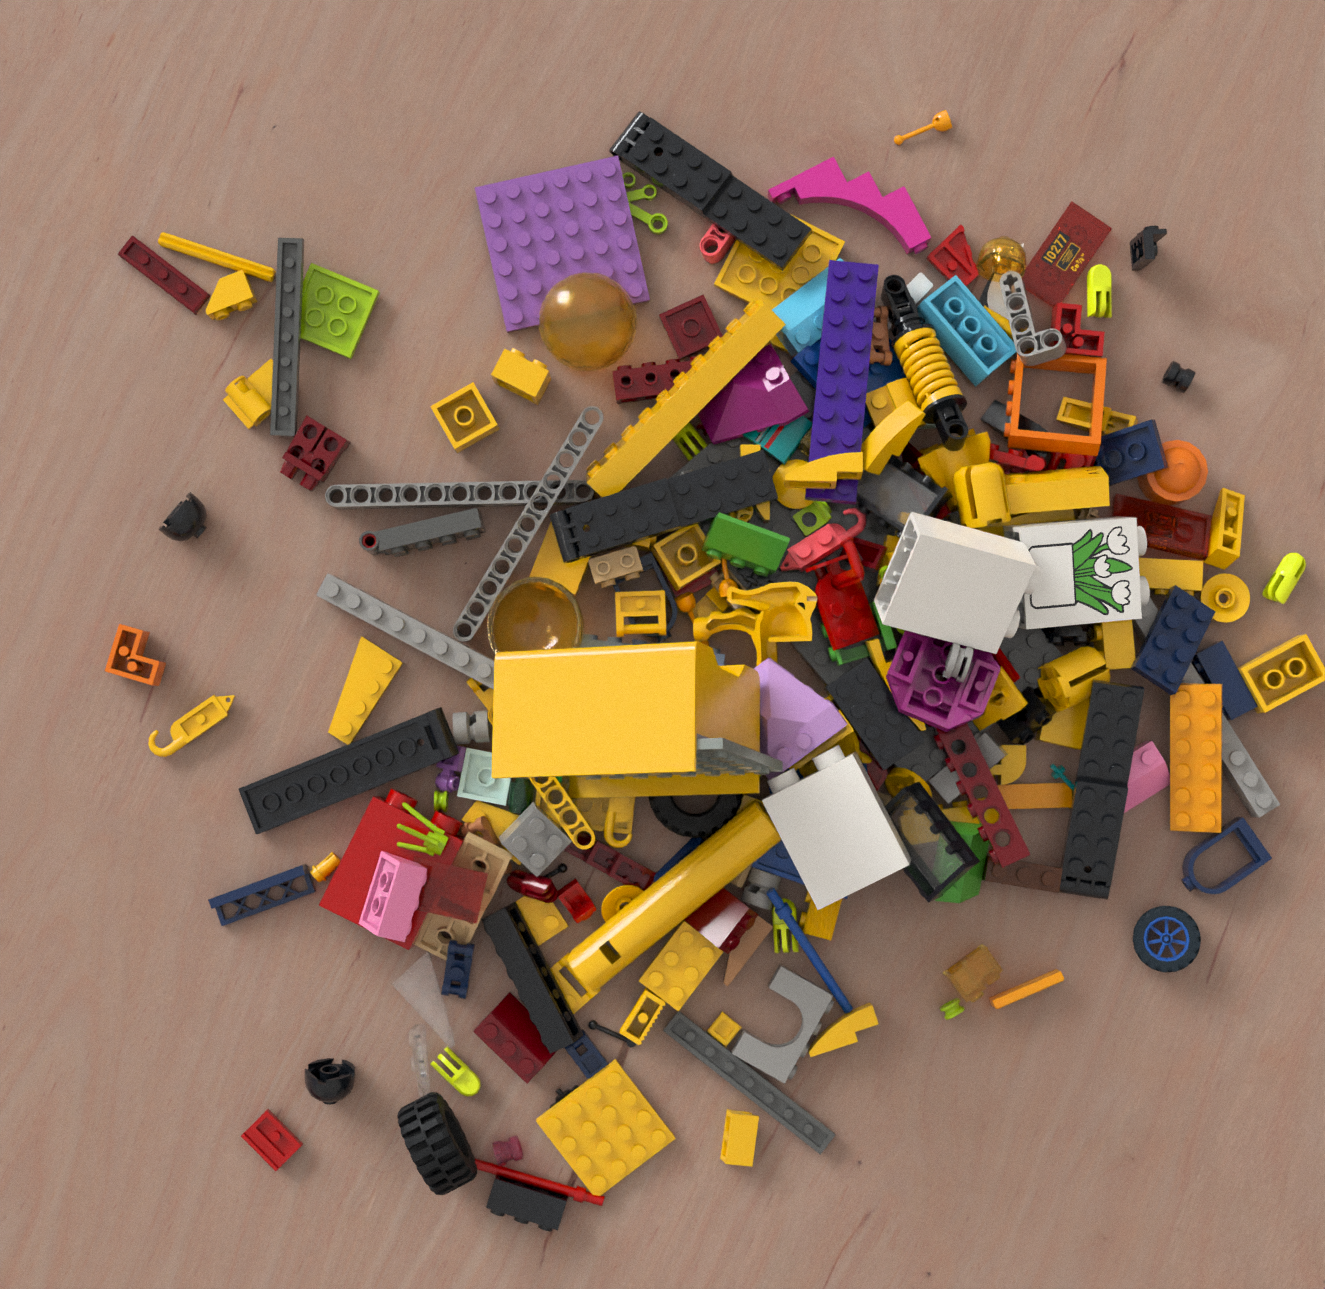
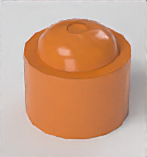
(1182, 478)

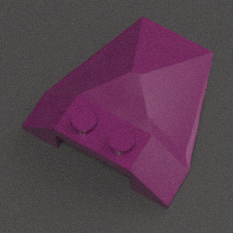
(753, 399)

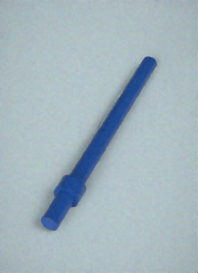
(784, 912)

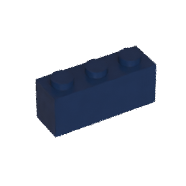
(1218, 667)

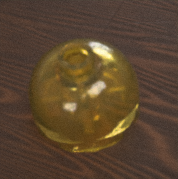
(999, 257)

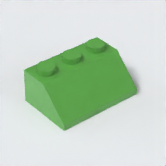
(744, 544)
(970, 883)

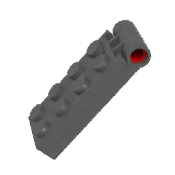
(424, 533)

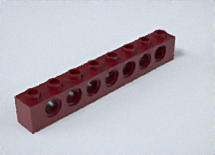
(1016, 847)

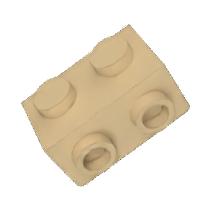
(615, 566)

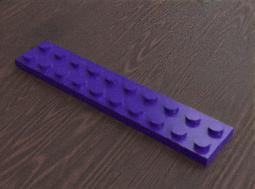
(843, 370)

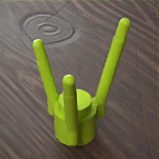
(434, 841)

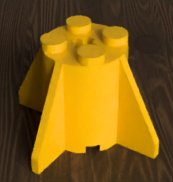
(942, 463)

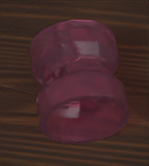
(507, 1150)

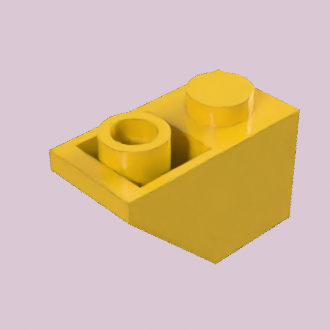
(231, 294)

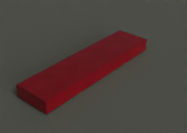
(164, 274)

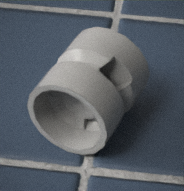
(471, 727)
(759, 884)

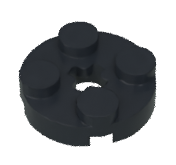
(1069, 634)

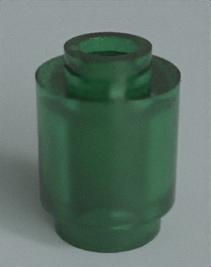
(520, 795)

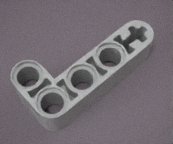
(1024, 317)

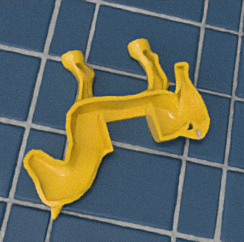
(779, 621)

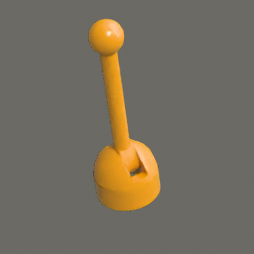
(940, 122)
(727, 582)
(686, 603)

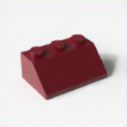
(514, 1038)

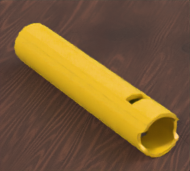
(674, 896)

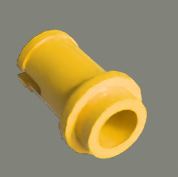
(325, 867)

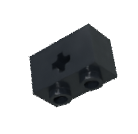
(1025, 723)

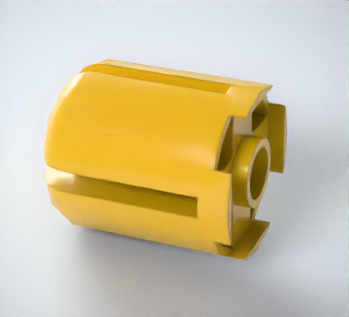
(981, 495)
(1071, 677)

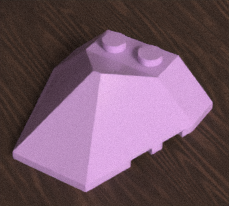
(792, 716)

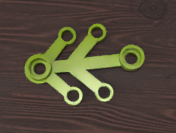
(641, 214)

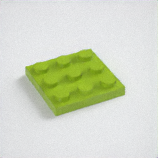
(335, 310)

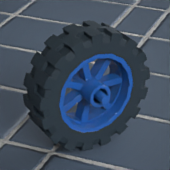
(1155, 961)

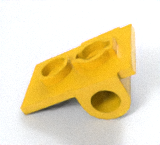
(251, 395)
(1003, 701)

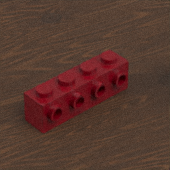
(648, 380)

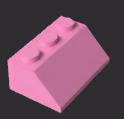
(1147, 774)
(393, 897)

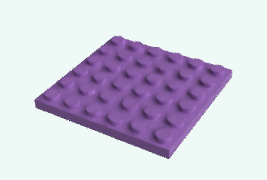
(555, 228)

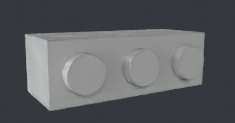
(945, 781)

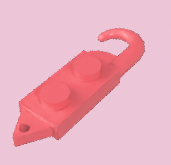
(821, 543)

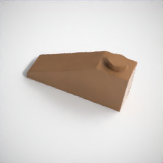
(748, 944)

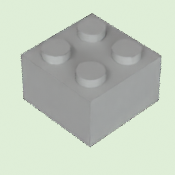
(535, 839)

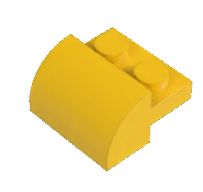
(888, 398)

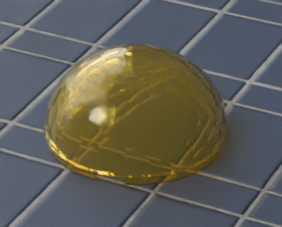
(587, 321)
(535, 616)

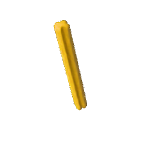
(215, 256)

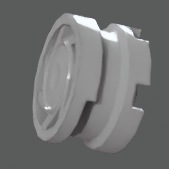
(955, 660)

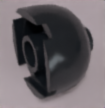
(185, 520)
(329, 1081)

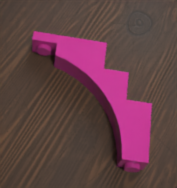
(828, 185)

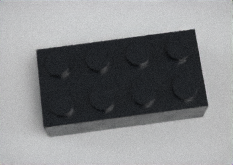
(874, 714)

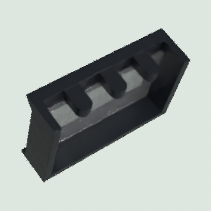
(899, 493)
(933, 843)

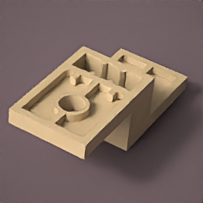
(496, 863)

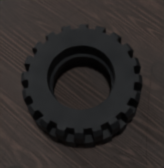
(698, 824)
(437, 1143)

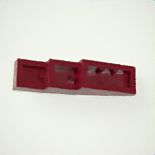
(612, 862)

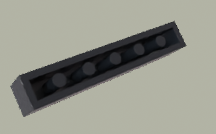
(532, 977)

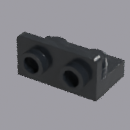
(1144, 246)

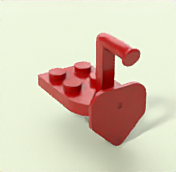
(843, 599)

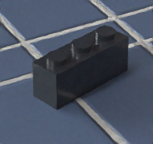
(526, 1203)

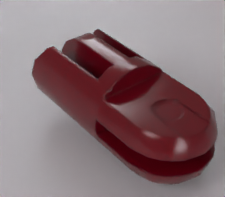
(532, 886)

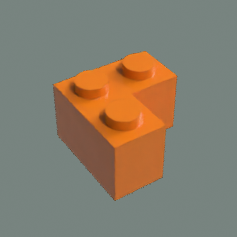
(128, 660)

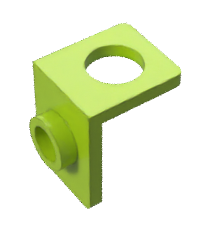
(820, 510)

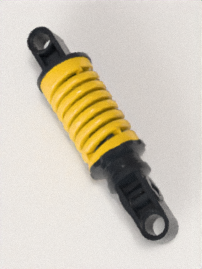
(925, 365)

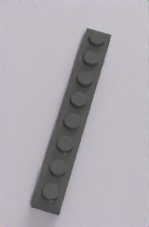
(287, 337)
(749, 1082)

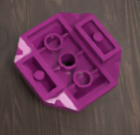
(933, 701)

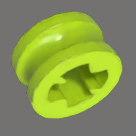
(441, 801)
(952, 1008)

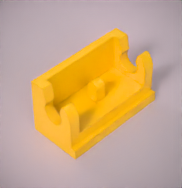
(739, 1138)

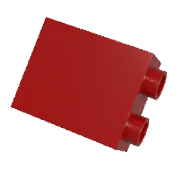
(379, 833)

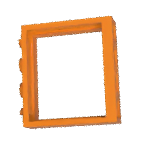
(1058, 442)

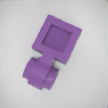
(447, 779)

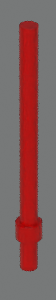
(578, 1194)

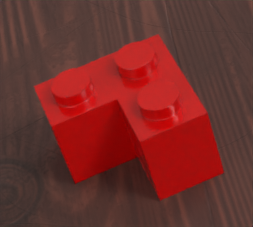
(1079, 342)

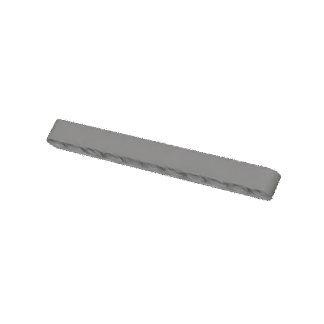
(448, 491)
(525, 536)

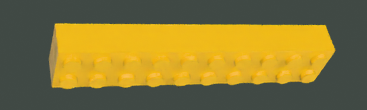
(684, 399)

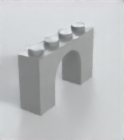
(780, 1059)

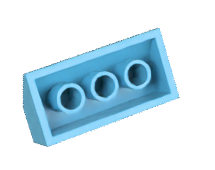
(803, 314)
(966, 330)

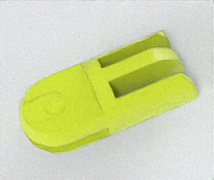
(1099, 292)
(685, 436)
(1285, 578)
(785, 934)
(463, 1080)

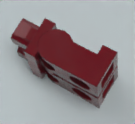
(314, 452)

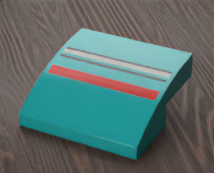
(781, 440)

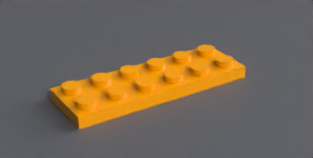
(1196, 758)

